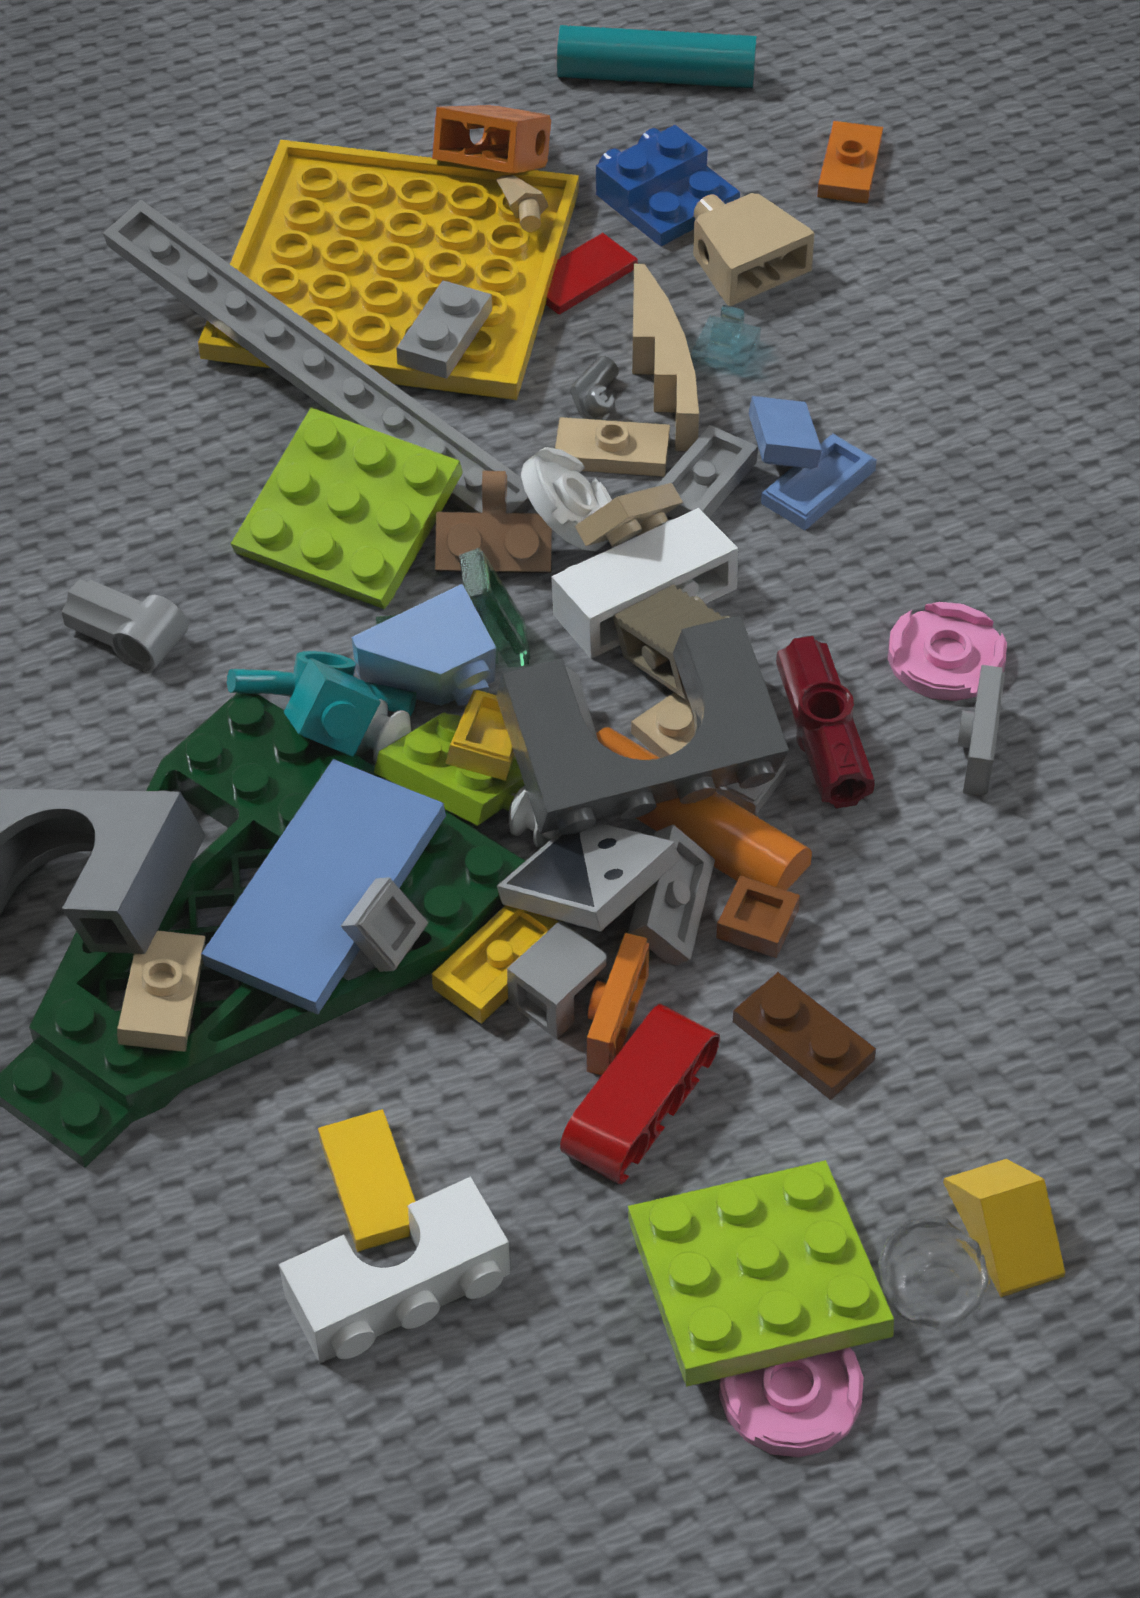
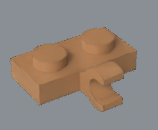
(508, 539)

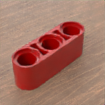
(637, 1091)

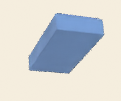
(784, 432)
(808, 493)

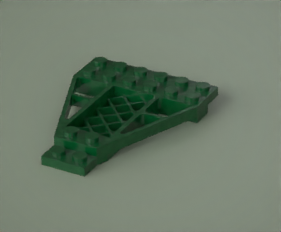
(252, 777)

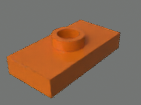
(850, 162)
(616, 1002)

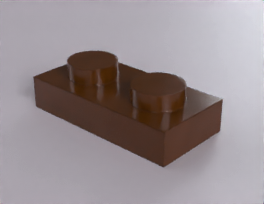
(804, 1035)

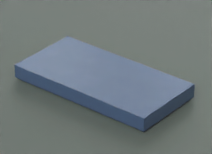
(290, 916)

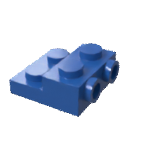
(660, 183)

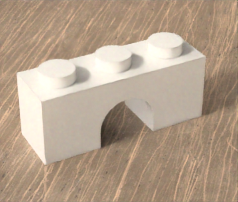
(350, 1303)

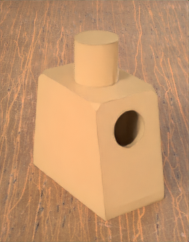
(749, 245)

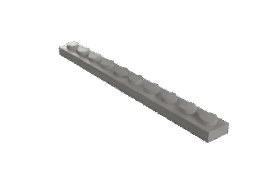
(297, 348)

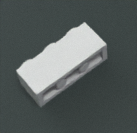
(679, 552)

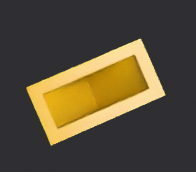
(1011, 1221)

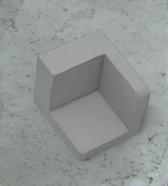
(550, 975)

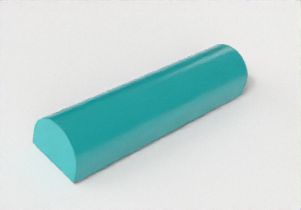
(656, 56)

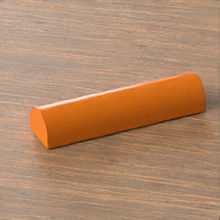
(723, 829)

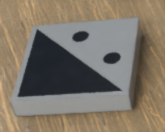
(588, 875)

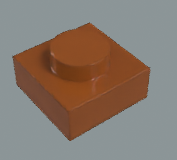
(758, 916)

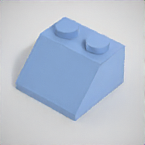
(430, 650)

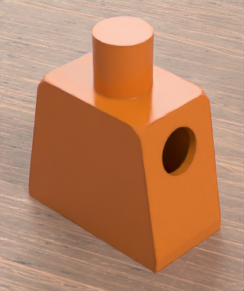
(510, 143)

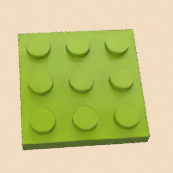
(347, 508)
(759, 1273)

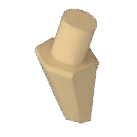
(523, 201)

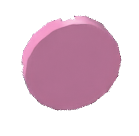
(945, 667)
(788, 1412)

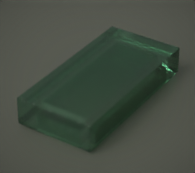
(495, 608)

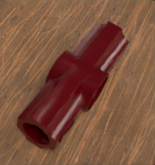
(825, 722)

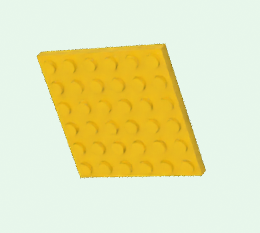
(370, 237)

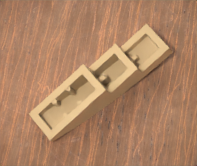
(663, 351)

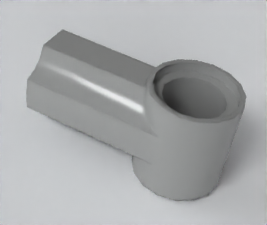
(133, 628)

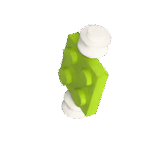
(419, 764)

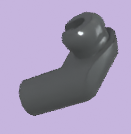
(590, 389)

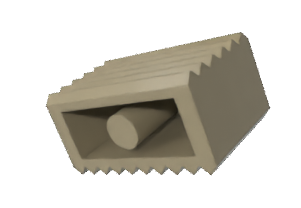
(652, 628)

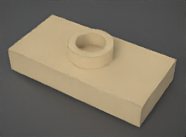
(615, 445)
(162, 992)

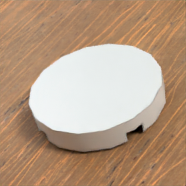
(562, 493)

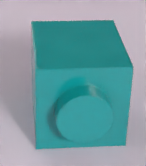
(331, 707)

